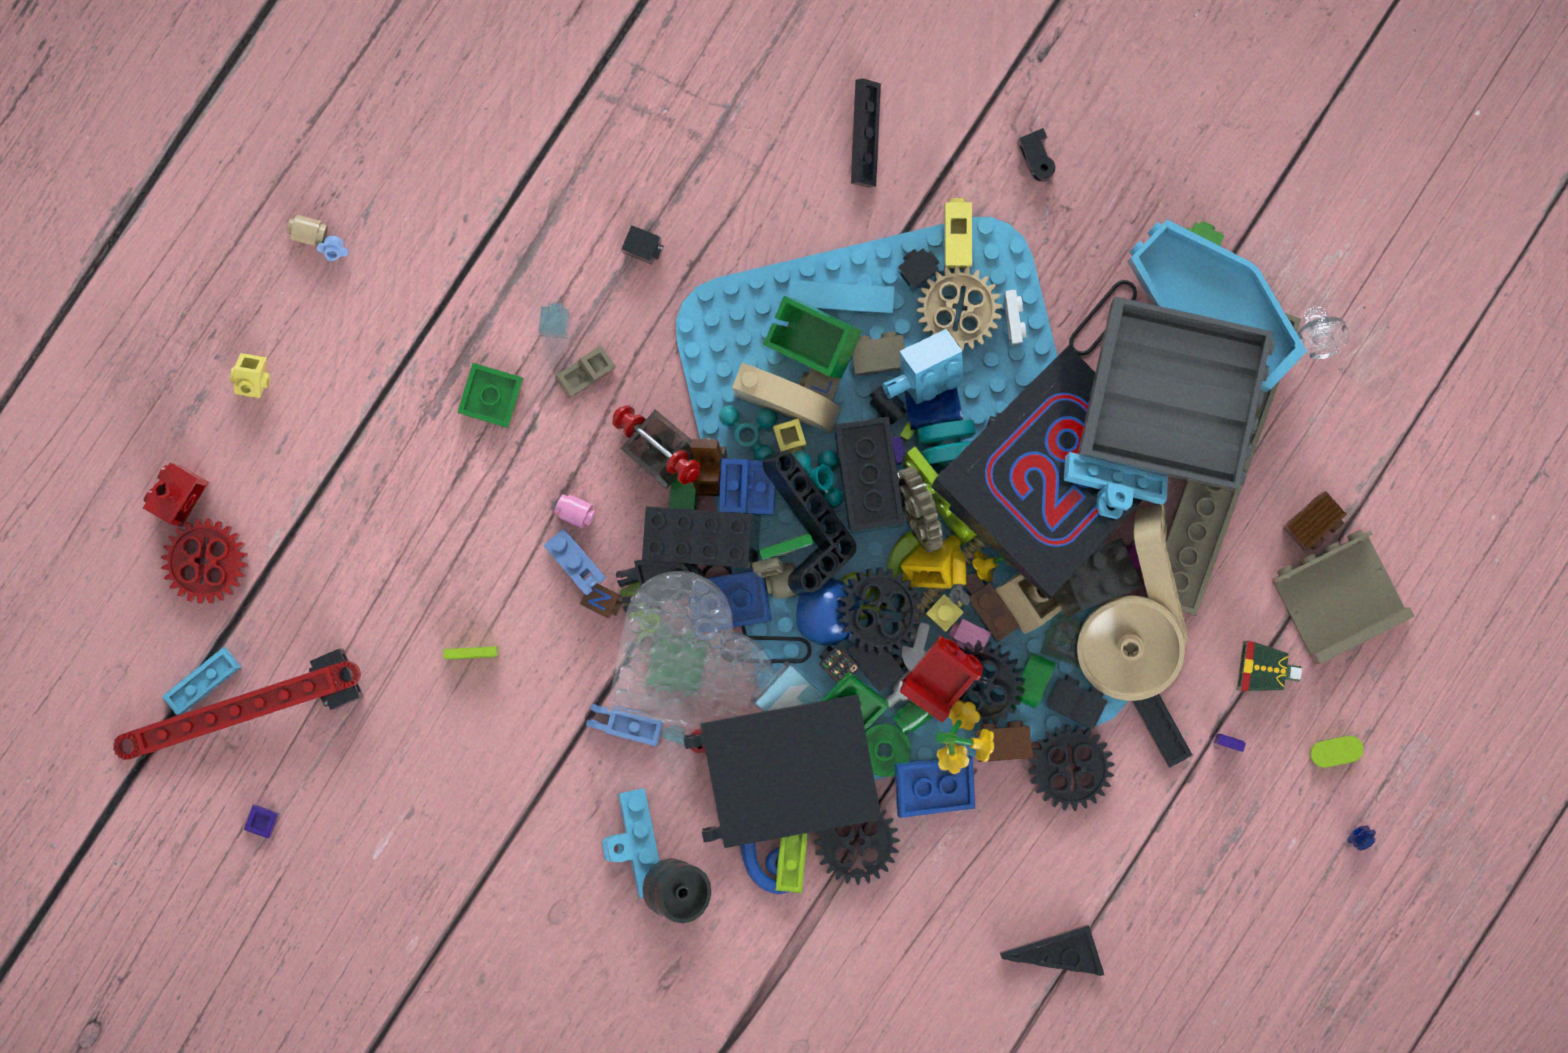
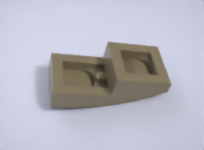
(585, 372)

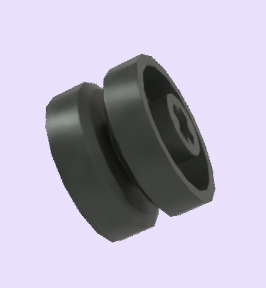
(676, 890)

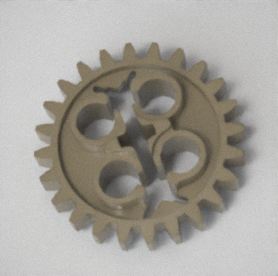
(919, 510)

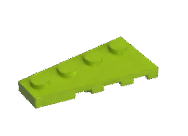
(918, 462)

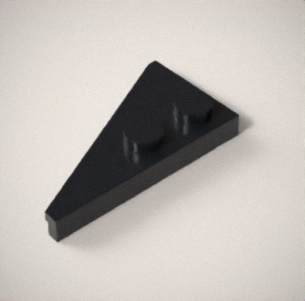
(1067, 950)

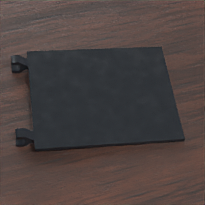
(788, 771)

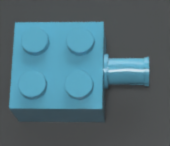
(928, 368)

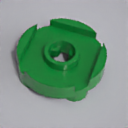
(899, 752)

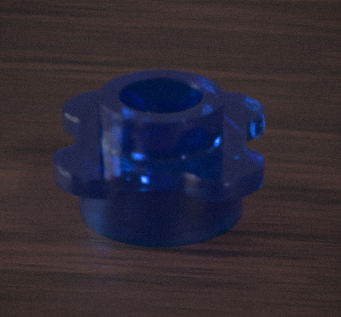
(1362, 837)

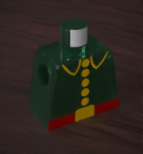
(1265, 668)

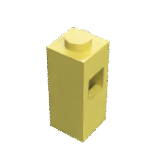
(957, 233)

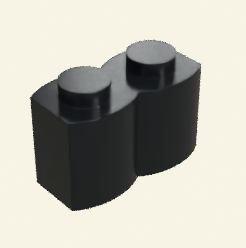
(1076, 702)

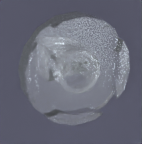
(1323, 334)

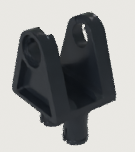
(646, 570)

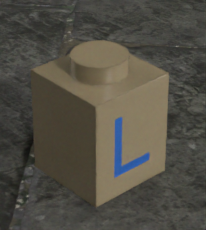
(820, 383)

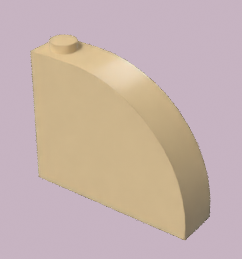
(785, 398)

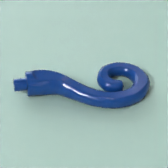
(753, 869)

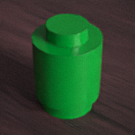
(911, 717)

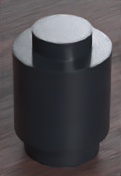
(887, 407)

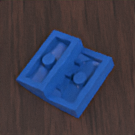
(745, 488)

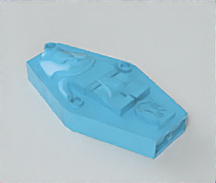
(1210, 281)

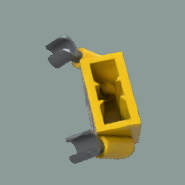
(938, 569)

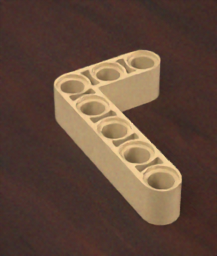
(1154, 560)

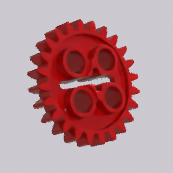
(228, 563)

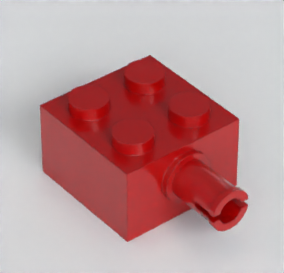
(174, 494)

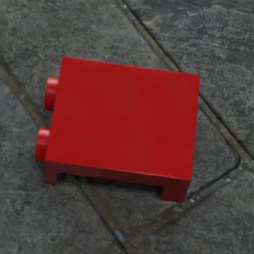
(941, 678)

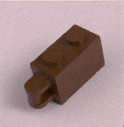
(990, 608)

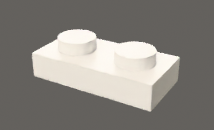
(1013, 306)

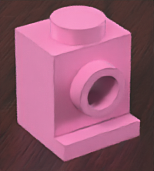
(968, 632)

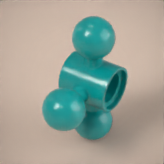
(765, 418)
(822, 475)

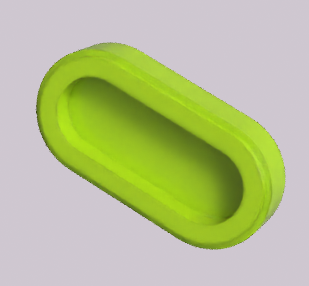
(1336, 751)

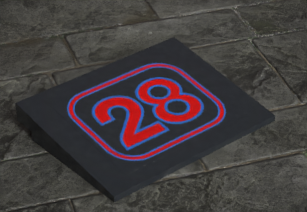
(1014, 485)

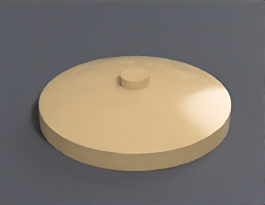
(1130, 648)

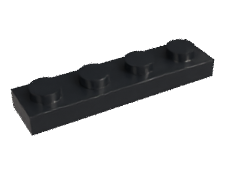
(865, 133)

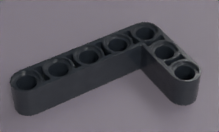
(812, 521)

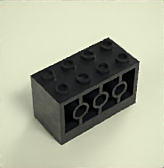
(869, 475)
(701, 537)

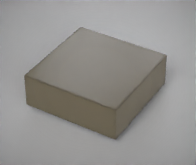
(768, 567)

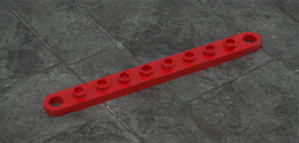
(237, 710)

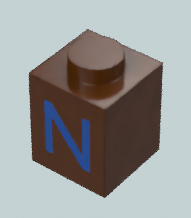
(602, 601)

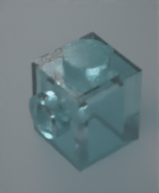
(554, 321)

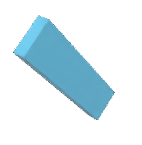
(844, 296)

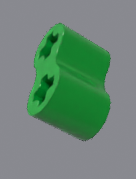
(1037, 674)

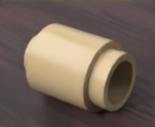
(307, 230)

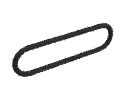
(1093, 312)
(786, 639)

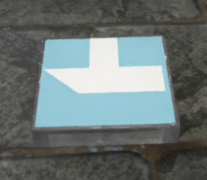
(785, 689)

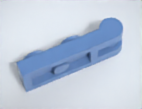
(574, 561)

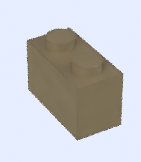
(877, 355)

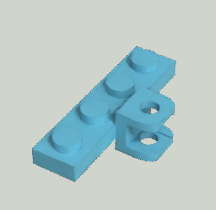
(1117, 483)
(638, 840)

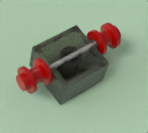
(657, 446)

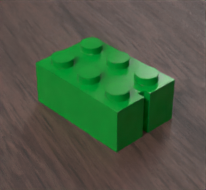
(813, 337)

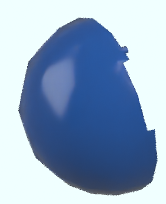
(818, 615)

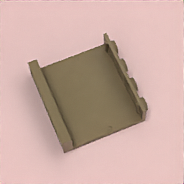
(1340, 597)

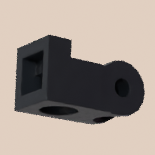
(1035, 156)

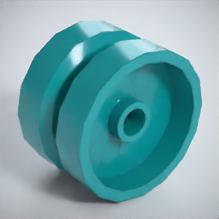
(947, 439)

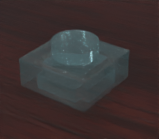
(674, 733)

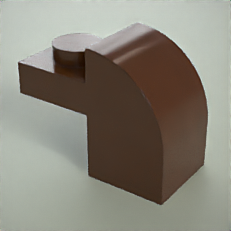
(708, 455)

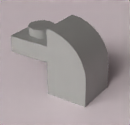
(911, 656)

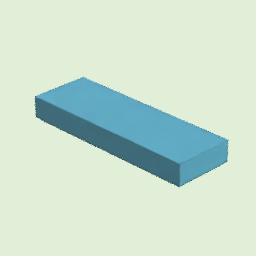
(202, 681)

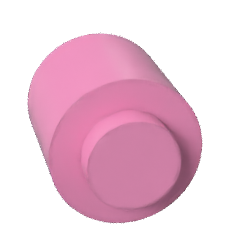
(575, 510)

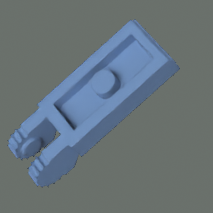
(628, 727)

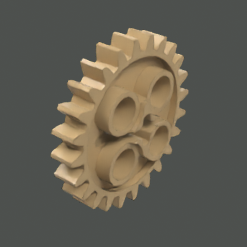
(982, 313)

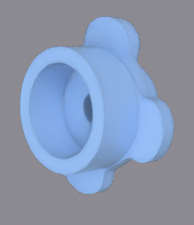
(332, 248)

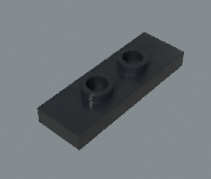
(1163, 730)

